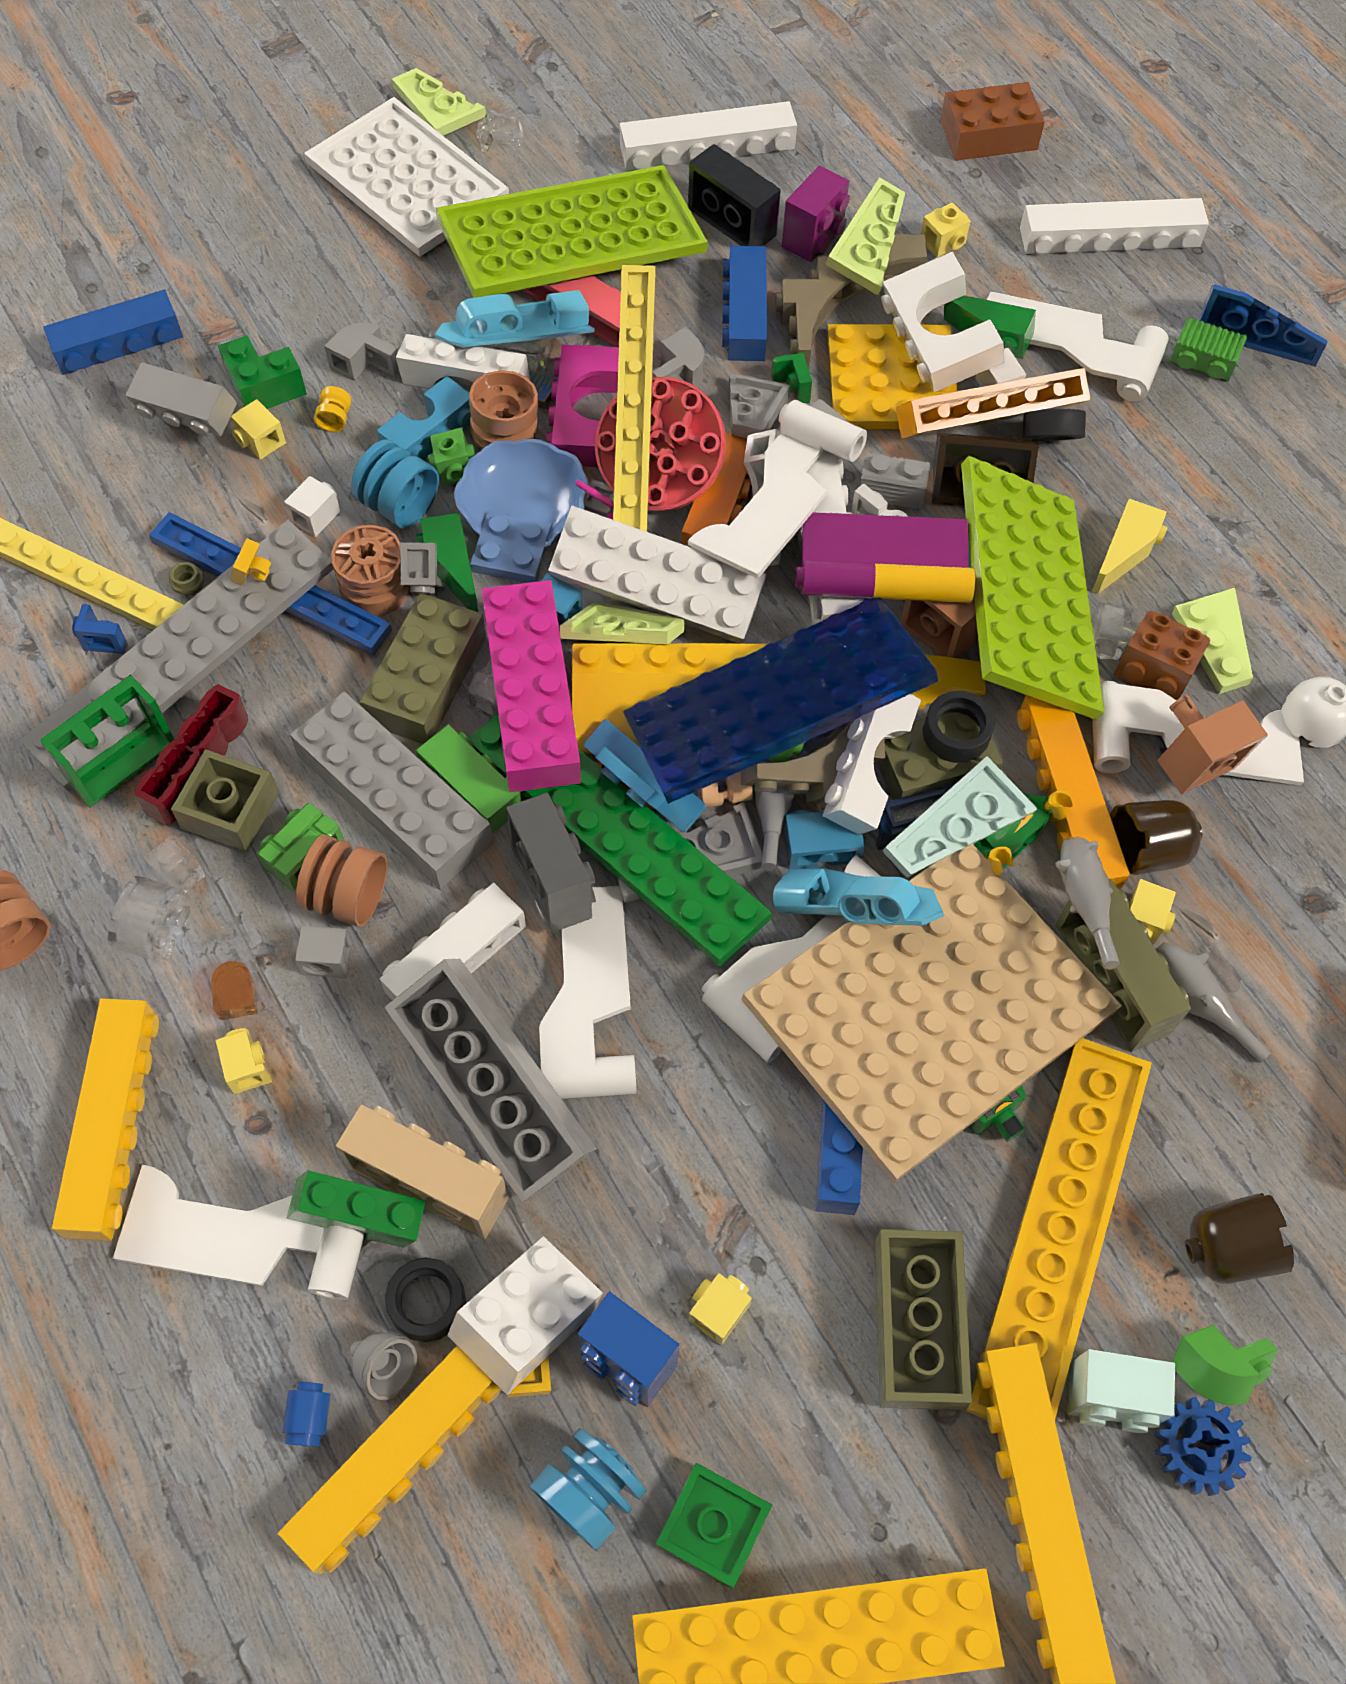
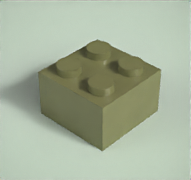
(225, 800)

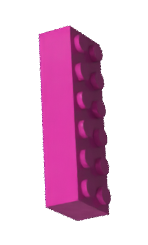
(531, 686)

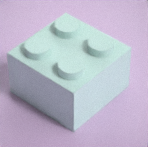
(1121, 1390)

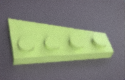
(867, 241)

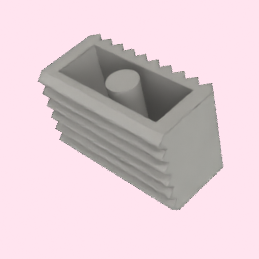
(896, 479)

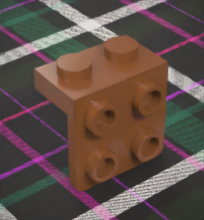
(1162, 655)

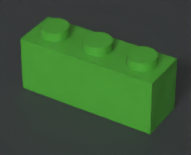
(469, 774)

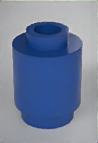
(306, 1414)

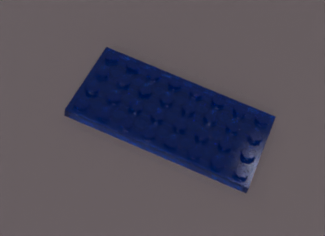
(777, 697)

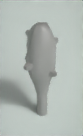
(772, 811)
(1089, 892)
(1207, 997)

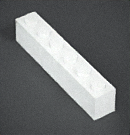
(684, 137)
(1113, 225)

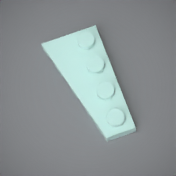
(964, 815)

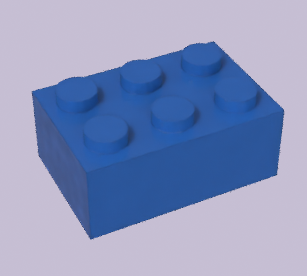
(627, 1350)

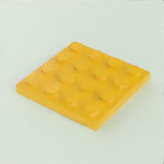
(874, 373)

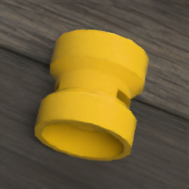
(332, 409)

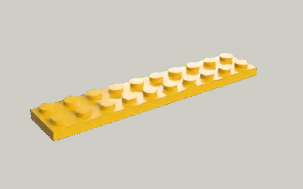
(1067, 1212)

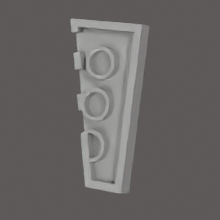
(725, 841)

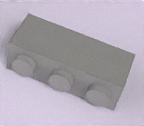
(180, 399)

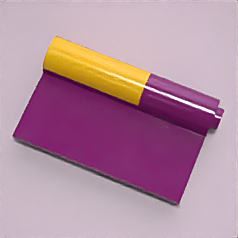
(886, 558)

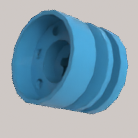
(395, 483)
(588, 1488)

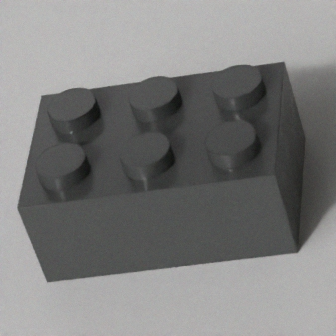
(551, 862)

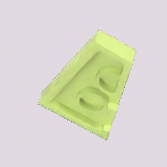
(435, 104)
(621, 624)
(1227, 655)

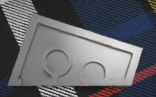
(754, 404)

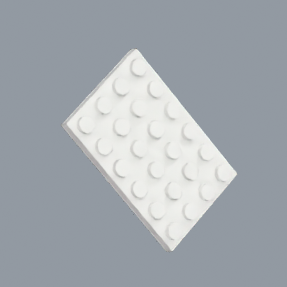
(401, 172)

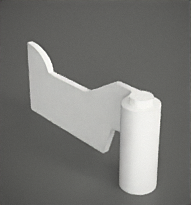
(1081, 338)
(787, 491)
(1148, 712)
(592, 991)
(725, 992)
(230, 1241)

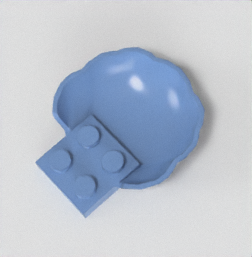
(518, 504)

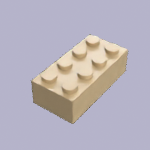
(422, 1169)

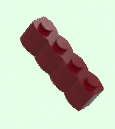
(215, 724)

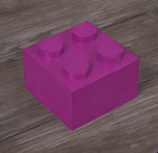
(815, 213)

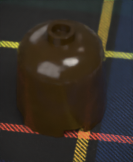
(1156, 835)
(1240, 1240)

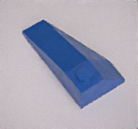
(1262, 325)

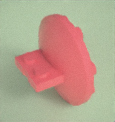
(684, 444)

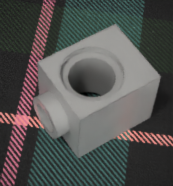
(322, 951)

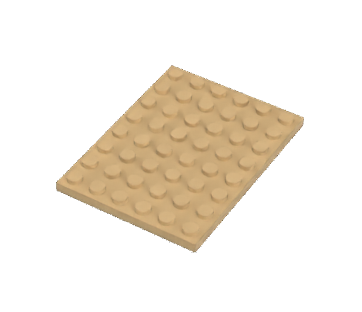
(934, 1020)

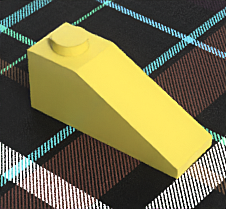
(1132, 542)

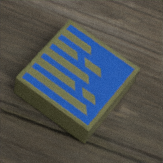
(543, 386)

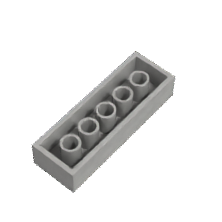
(392, 789)
(490, 1078)

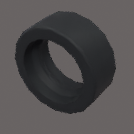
(1054, 424)
(963, 703)
(399, 1282)

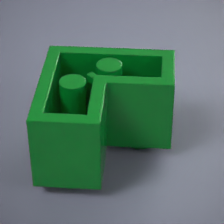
(268, 378)

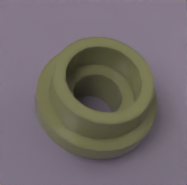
(182, 572)

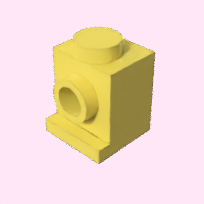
(242, 1061)

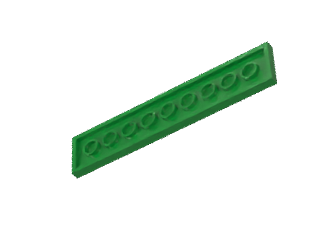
(648, 856)

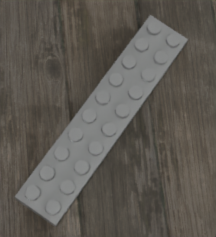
(192, 642)

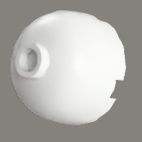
(1317, 711)

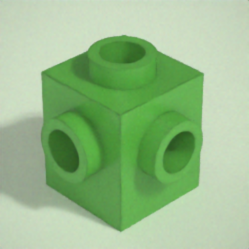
(450, 455)

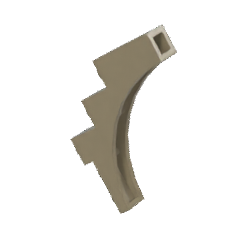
(811, 301)
(808, 774)

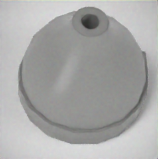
(383, 1364)

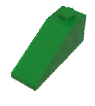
(1012, 322)
(452, 555)

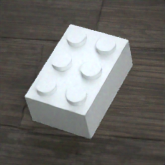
(524, 1314)

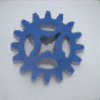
(1205, 1464)

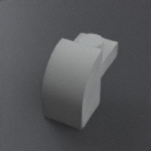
(358, 347)
(682, 357)

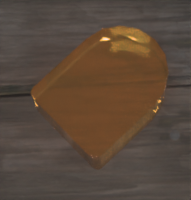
(233, 991)

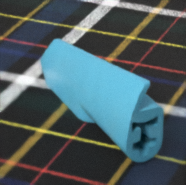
(499, 320)
(855, 897)

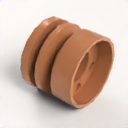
(502, 408)
(369, 569)
(341, 880)
(21, 922)

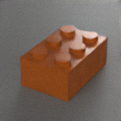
(991, 121)

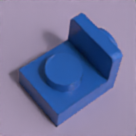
(98, 635)

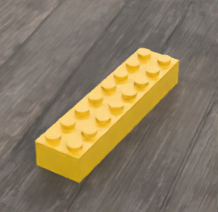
(827, 1635)

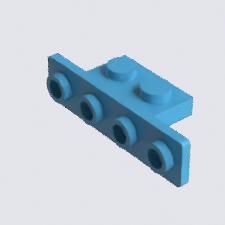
(627, 763)

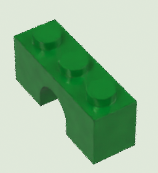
(339, 1202)

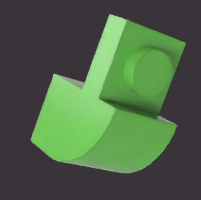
(1221, 1370)

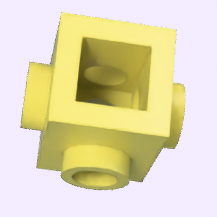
(945, 229)

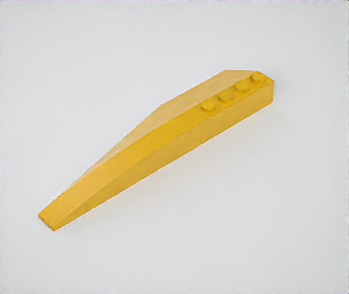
(621, 675)

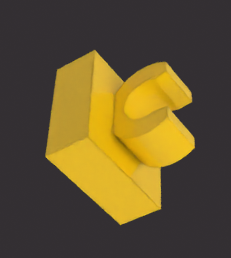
(250, 564)

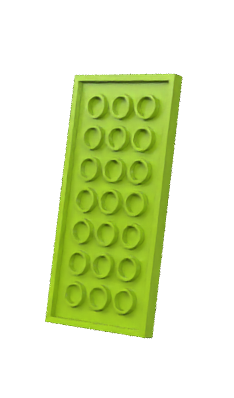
(570, 230)
(1030, 590)

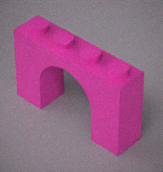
(580, 373)

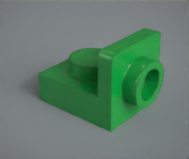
(795, 372)

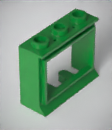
(121, 760)

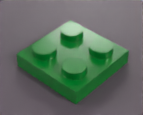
(714, 1525)

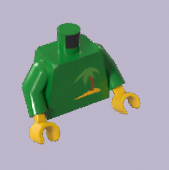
(1012, 840)

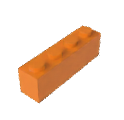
(724, 497)

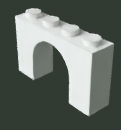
(940, 358)

